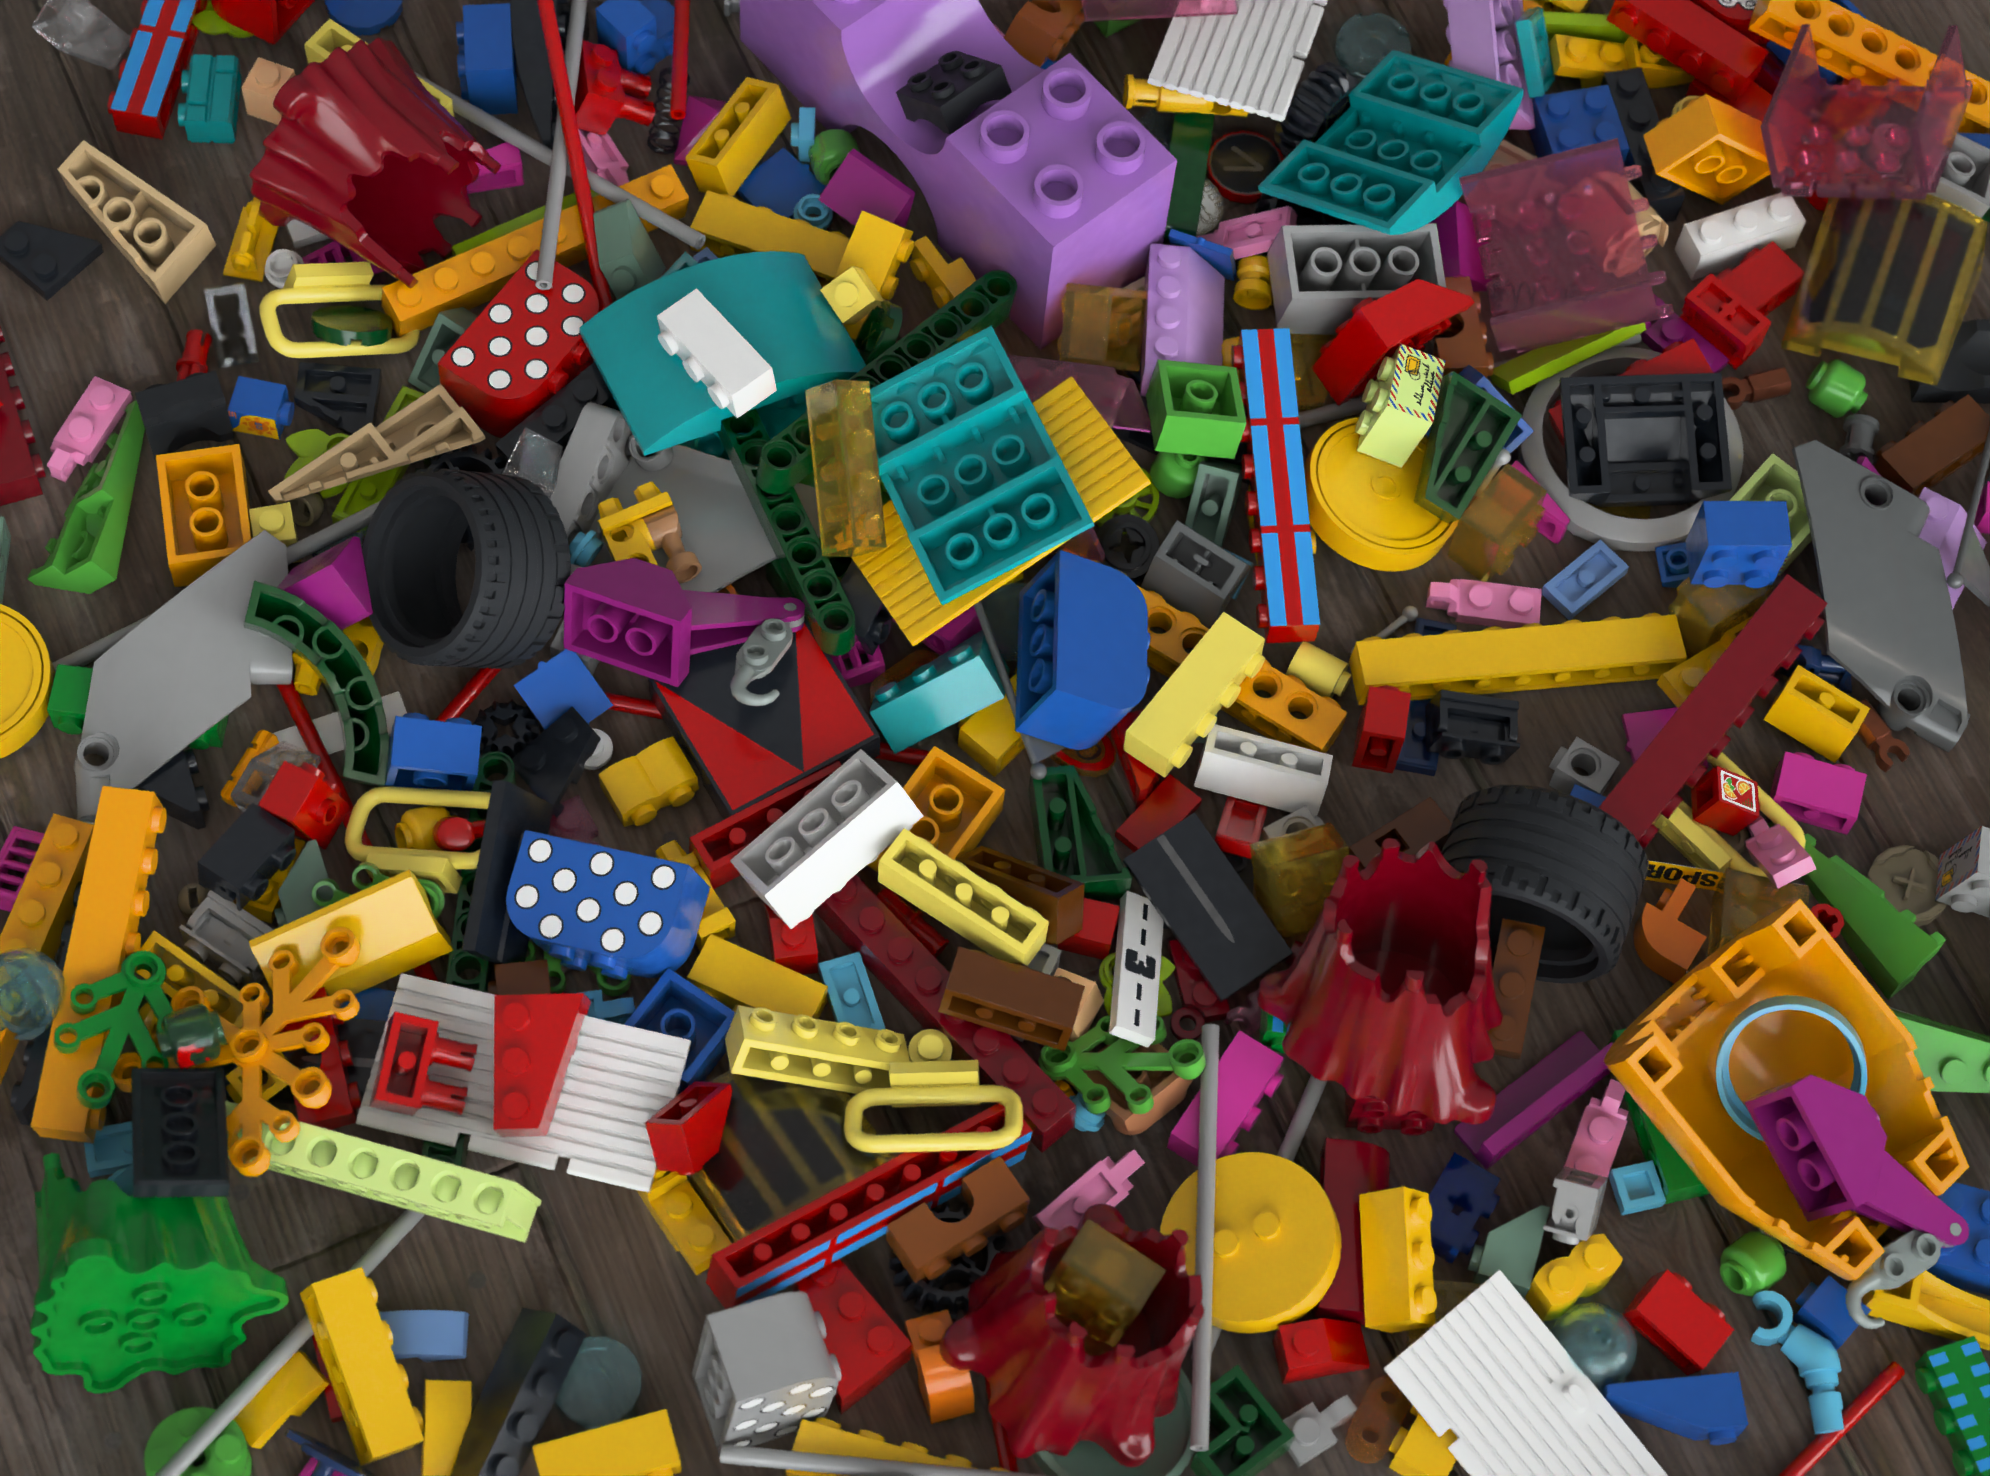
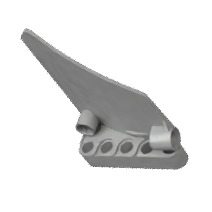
(704, 489)

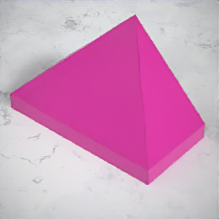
(699, 116)

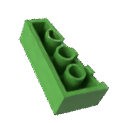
(1949, 1054)

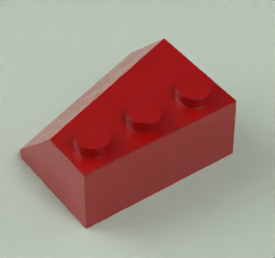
(1376, 330)

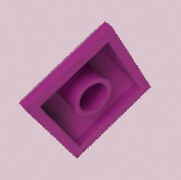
(867, 187)
(1460, 246)
(334, 583)

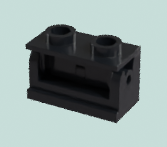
(1472, 727)
(247, 856)

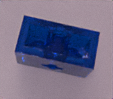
(1469, 1188)

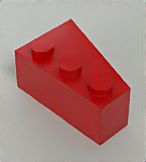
(531, 1057)
(856, 1332)

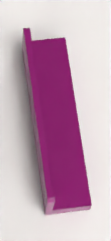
(1536, 1098)

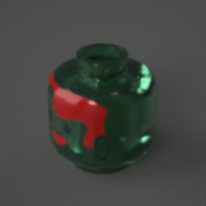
(191, 1036)

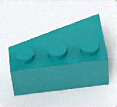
(938, 694)

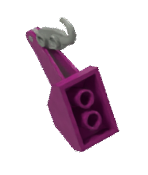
(650, 626)
(1836, 1162)

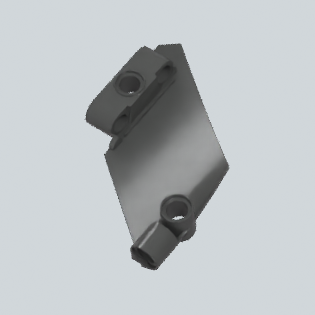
(1884, 594)

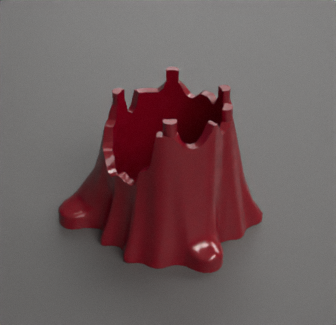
(368, 159)
(1396, 986)
(1052, 1377)

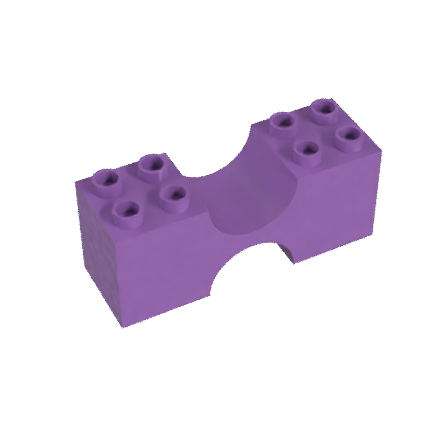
(1031, 185)

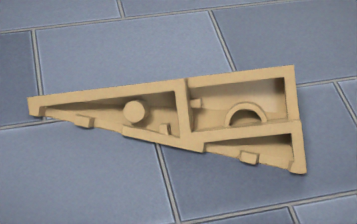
(415, 433)

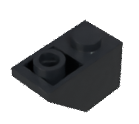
(871, 615)
(177, 791)

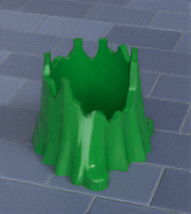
(140, 1282)

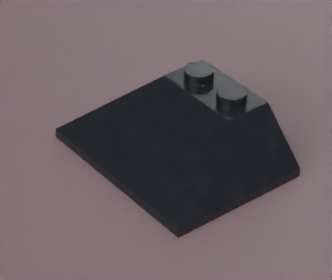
(1645, 439)

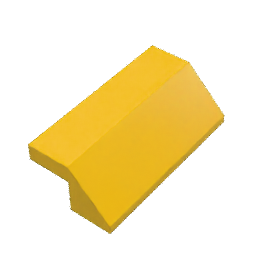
(388, 921)

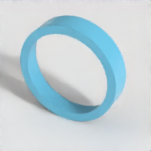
(1727, 1094)

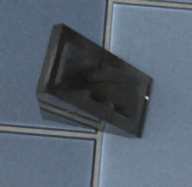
(231, 324)

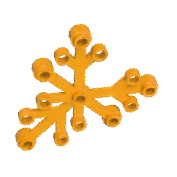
(287, 1008)

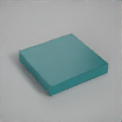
(1535, 51)

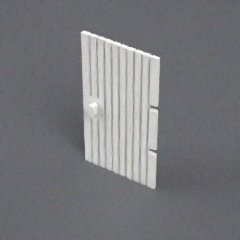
(1240, 56)
(607, 1095)
(1513, 1394)

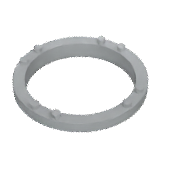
(1586, 520)

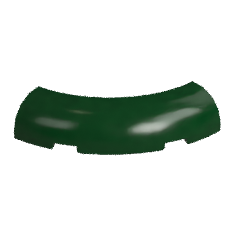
(338, 667)

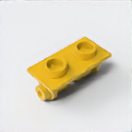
(250, 244)

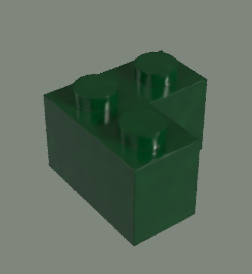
(1248, 1429)

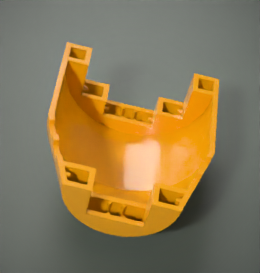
(1670, 1072)

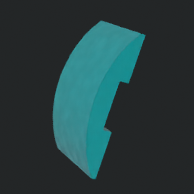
(1400, 145)
(764, 296)
(972, 466)

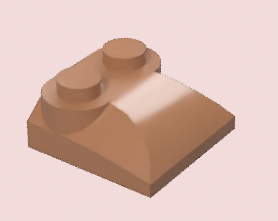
(1165, 1087)

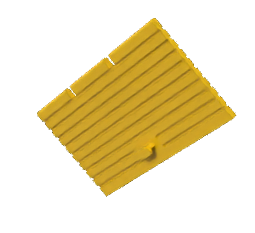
(1098, 467)

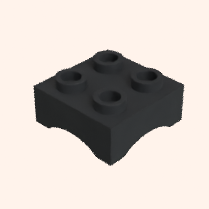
(952, 90)
(1965, 370)
(184, 413)

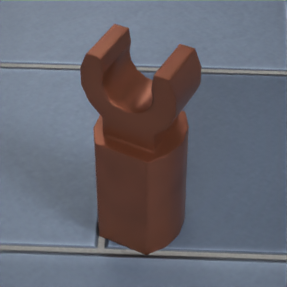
(1757, 387)
(1877, 736)

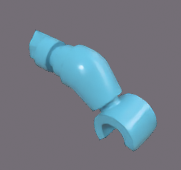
(1812, 1355)

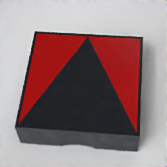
(764, 748)

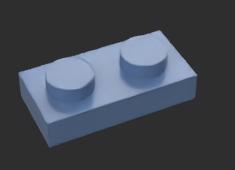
(1584, 579)

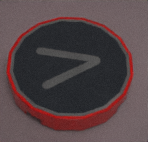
(1240, 164)

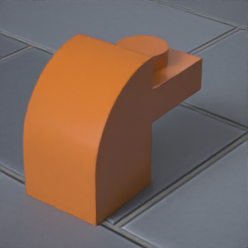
(1662, 940)
(943, 1388)

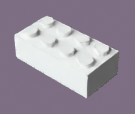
(826, 838)

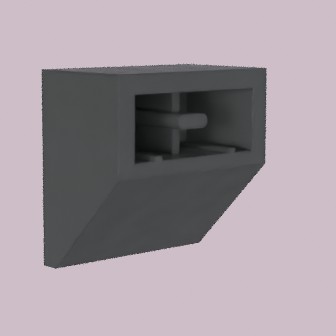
(1194, 574)

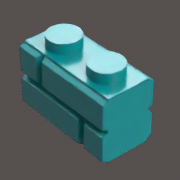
(211, 98)

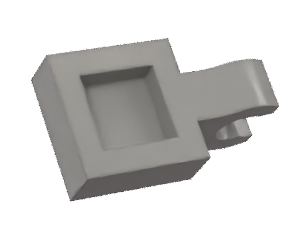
(1314, 1429)

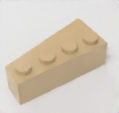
(144, 224)

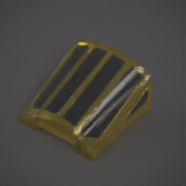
(1889, 282)
(778, 1153)

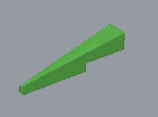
(97, 517)
(1874, 929)

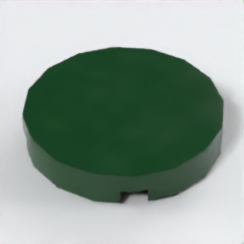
(347, 322)
(879, 331)

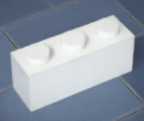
(1728, 236)
(715, 354)
(1263, 770)

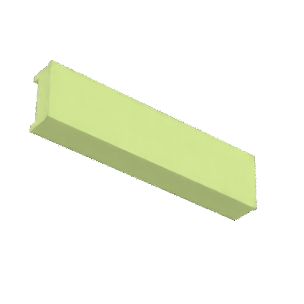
(402, 1179)

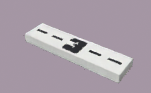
(1136, 970)

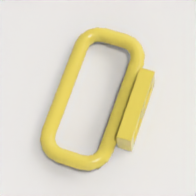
(324, 285)
(1705, 846)
(424, 864)
(933, 1085)

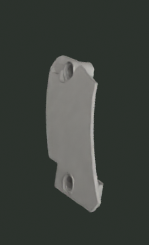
(179, 674)

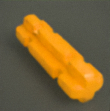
(261, 742)

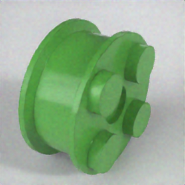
(223, 1457)

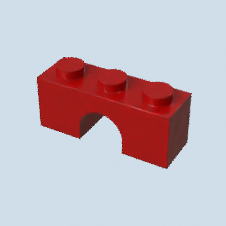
(345, 1096)

